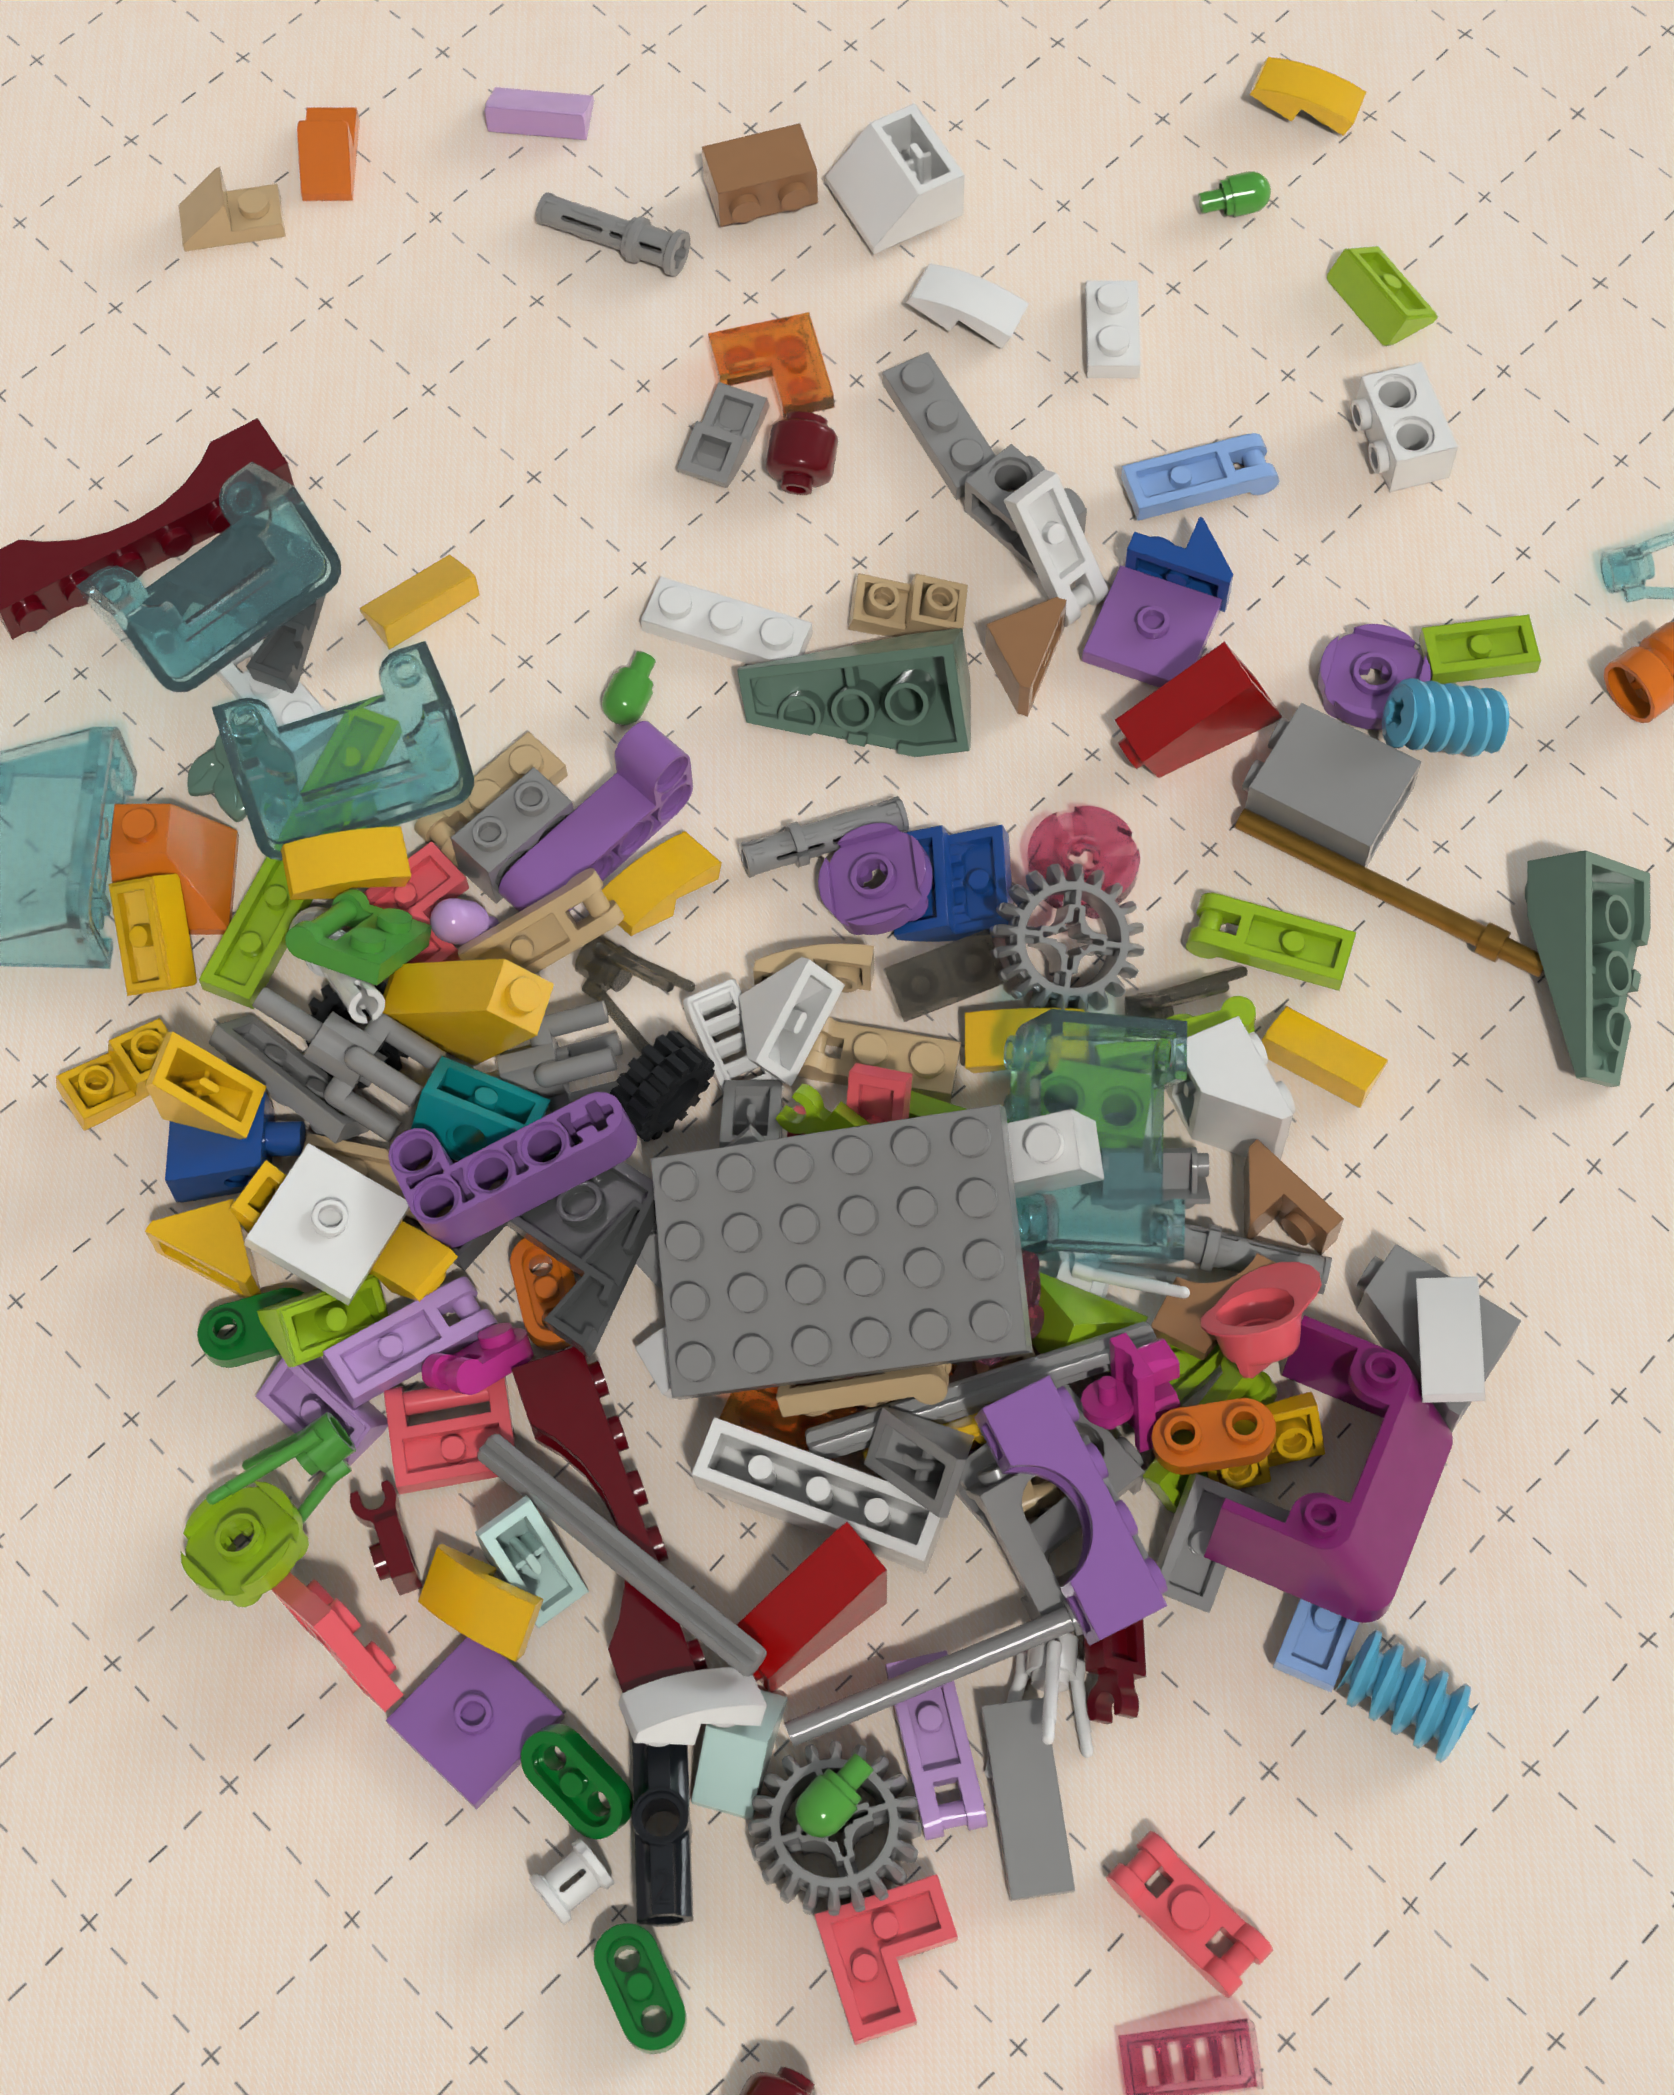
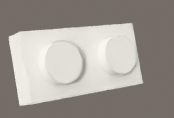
(1112, 329)

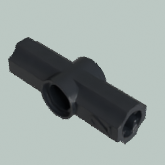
(662, 1862)

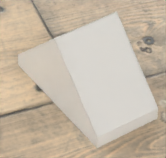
(787, 1016)

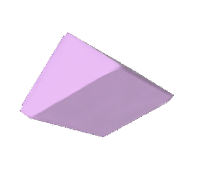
(539, 113)
(308, 1392)

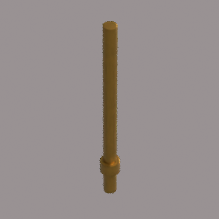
(1489, 941)

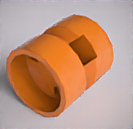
(1644, 676)

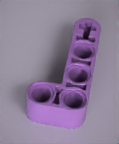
(612, 823)
(512, 1157)

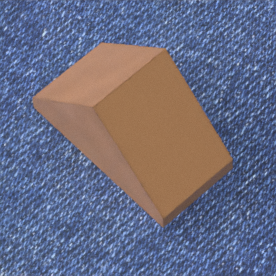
(1023, 648)

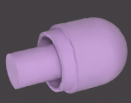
(460, 920)

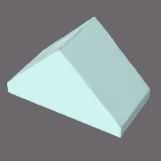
(531, 1558)
(737, 1761)

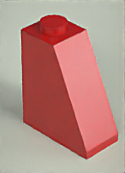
(1196, 713)
(816, 1606)

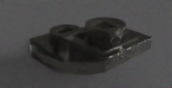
(944, 975)

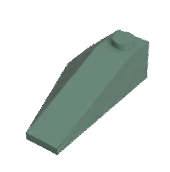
(882, 693)
(1587, 930)

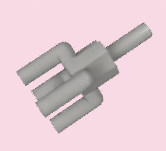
(355, 1057)
(549, 1068)

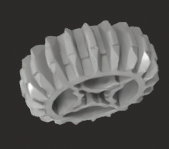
(1072, 914)
(851, 1881)

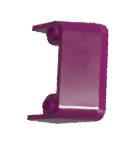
(1333, 1549)

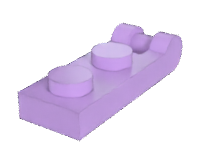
(402, 1341)
(938, 1753)

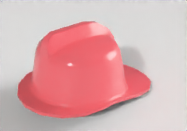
(1262, 1315)

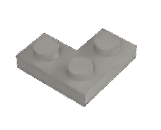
(1182, 1560)

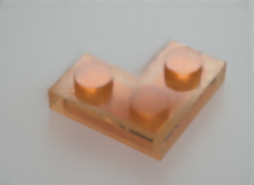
(779, 350)

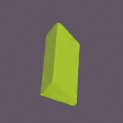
(1380, 294)
(317, 1321)

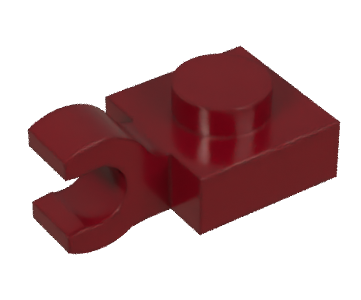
(392, 1553)
(1118, 1663)

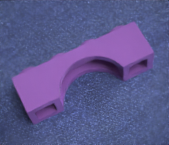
(1038, 1437)

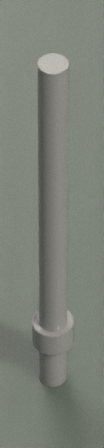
(932, 1675)

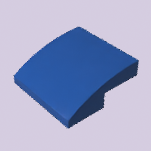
(967, 883)

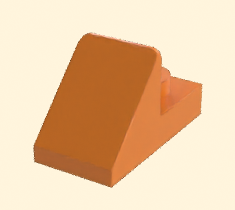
(328, 153)

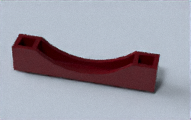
(42, 576)
(568, 1419)

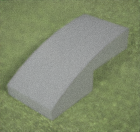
(724, 436)

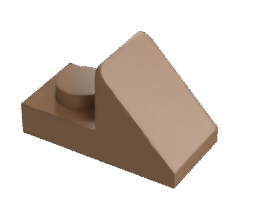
(1276, 1191)

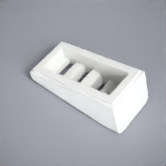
(712, 1014)

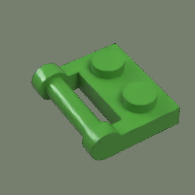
(371, 950)

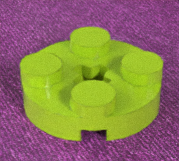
(260, 1565)

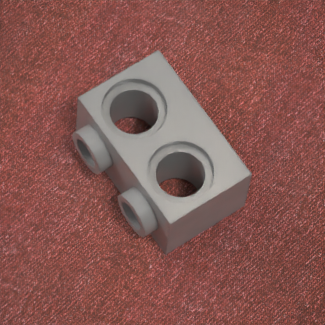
(986, 497)
(508, 830)

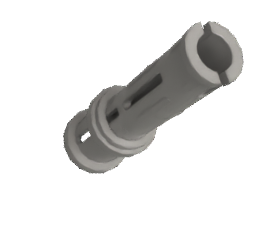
(634, 238)

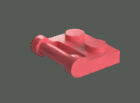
(447, 1449)

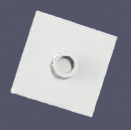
(327, 1224)

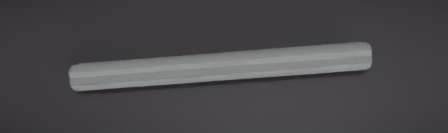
(978, 1391)
(622, 1555)

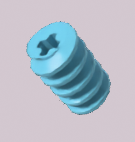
(1445, 718)
(1408, 1695)

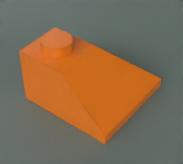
(173, 840)

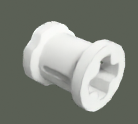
(578, 1860)

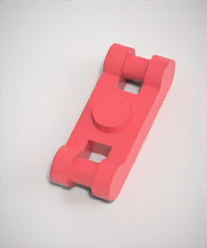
(1189, 1914)

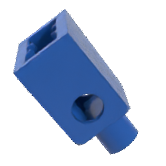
(218, 1165)

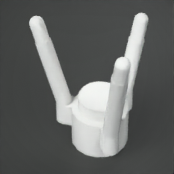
(1097, 1277)
(1051, 1670)

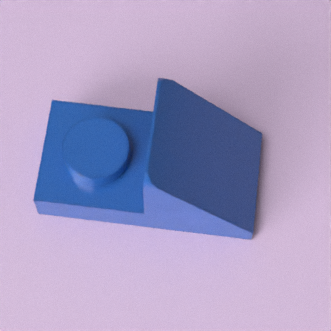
(1195, 567)

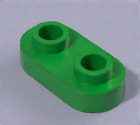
(250, 1340)
(576, 1784)
(641, 1989)

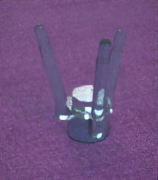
(1631, 566)

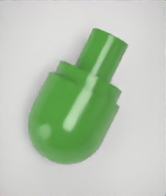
(1237, 195)
(629, 691)
(832, 1798)

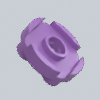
(1368, 647)
(892, 903)

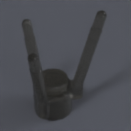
(612, 968)
(1160, 1003)

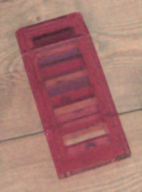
(1247, 2053)

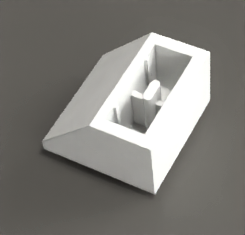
(897, 180)
(1231, 1092)

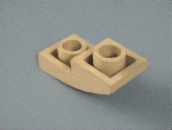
(903, 609)
(846, 962)

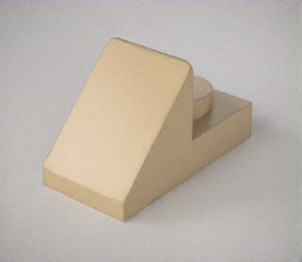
(223, 217)

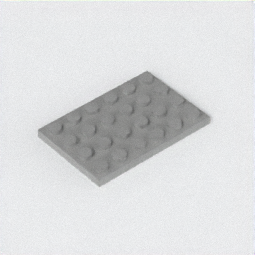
(841, 1253)

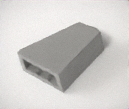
(1392, 1316)

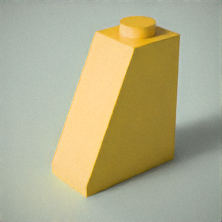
(468, 1005)

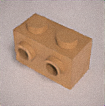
(760, 175)

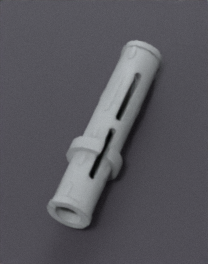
(814, 839)
(1229, 1252)

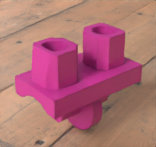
(1136, 1389)

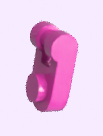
(480, 1363)

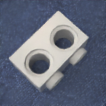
(1412, 424)

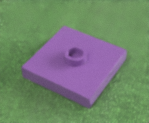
(1150, 628)
(473, 1719)

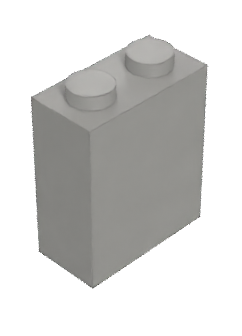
(1331, 783)

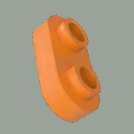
(539, 1293)
(1215, 1440)

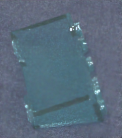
(1116, 1076)

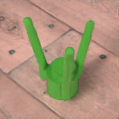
(316, 1447)

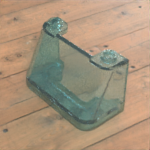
(228, 591)
(353, 764)
(57, 846)

